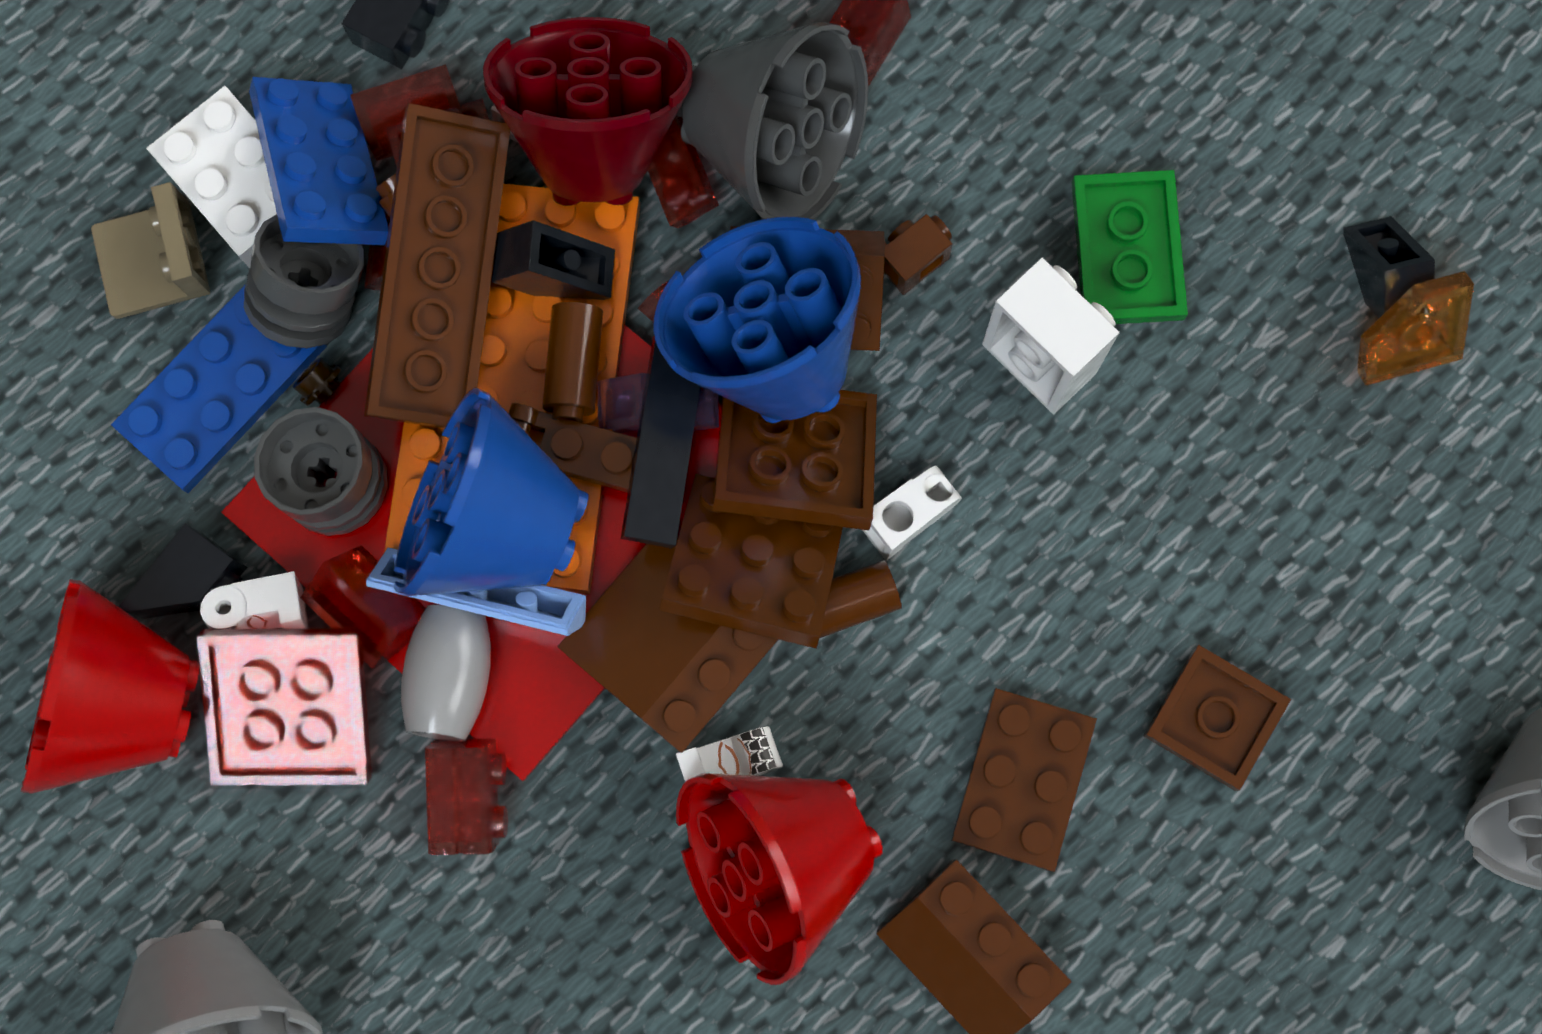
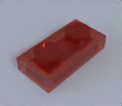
(681, 179)

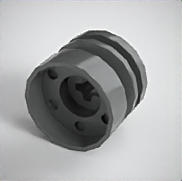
(301, 289)
(303, 452)

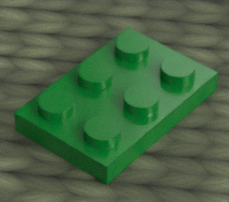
(1130, 245)

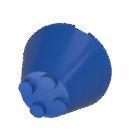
(765, 317)
(488, 510)

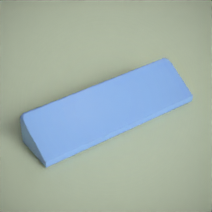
(529, 606)

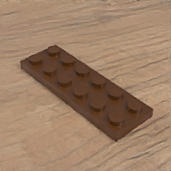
(437, 265)

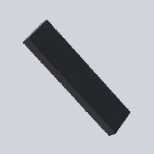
(660, 455)

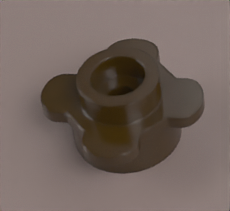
(317, 382)

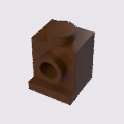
(916, 251)

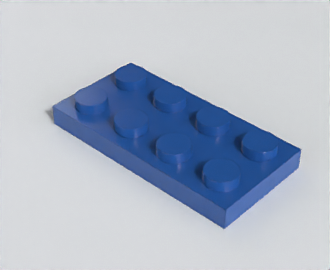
(317, 162)
(211, 395)

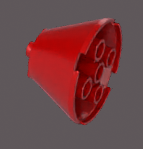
(106, 696)
(774, 862)

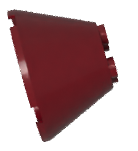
(589, 102)

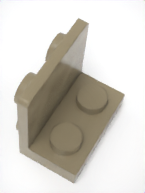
(151, 256)

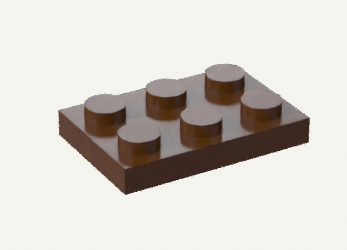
(1024, 780)

